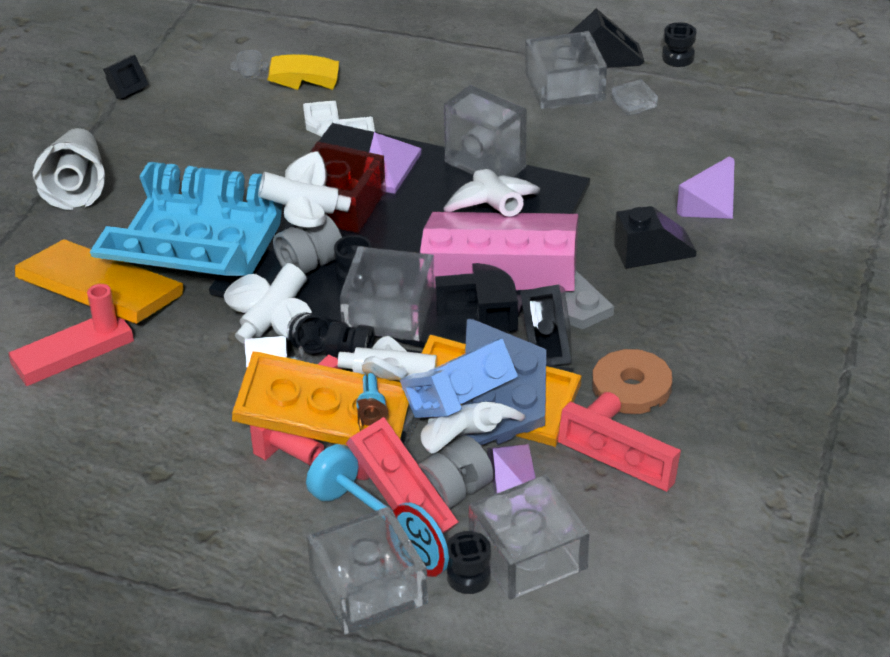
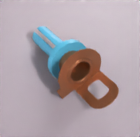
(371, 403)

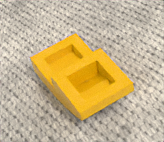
(293, 68)

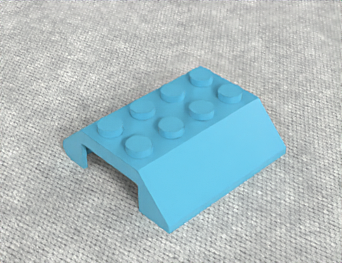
(196, 230)

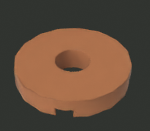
(638, 365)

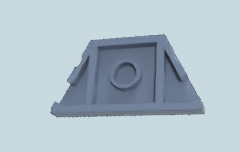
(522, 393)

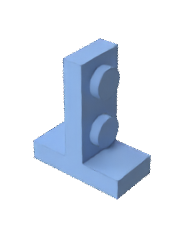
(458, 380)

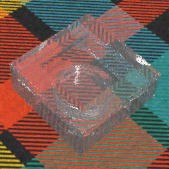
(634, 97)

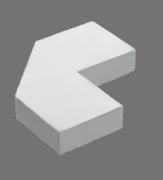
(321, 115)

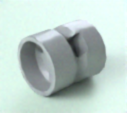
(307, 245)
(458, 470)

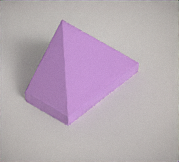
(398, 159)
(708, 192)
(511, 466)

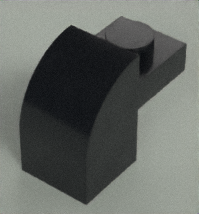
(486, 292)

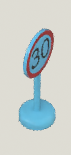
(334, 475)

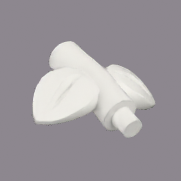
(303, 191)
(499, 192)
(266, 304)
(386, 360)
(471, 419)

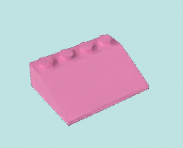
(528, 246)

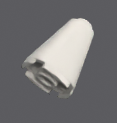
(70, 171)

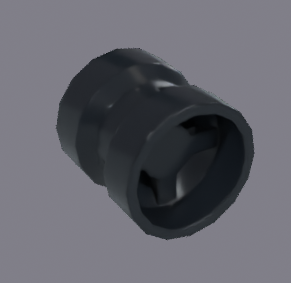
(679, 41)
(344, 253)
(314, 332)
(345, 338)
(469, 562)

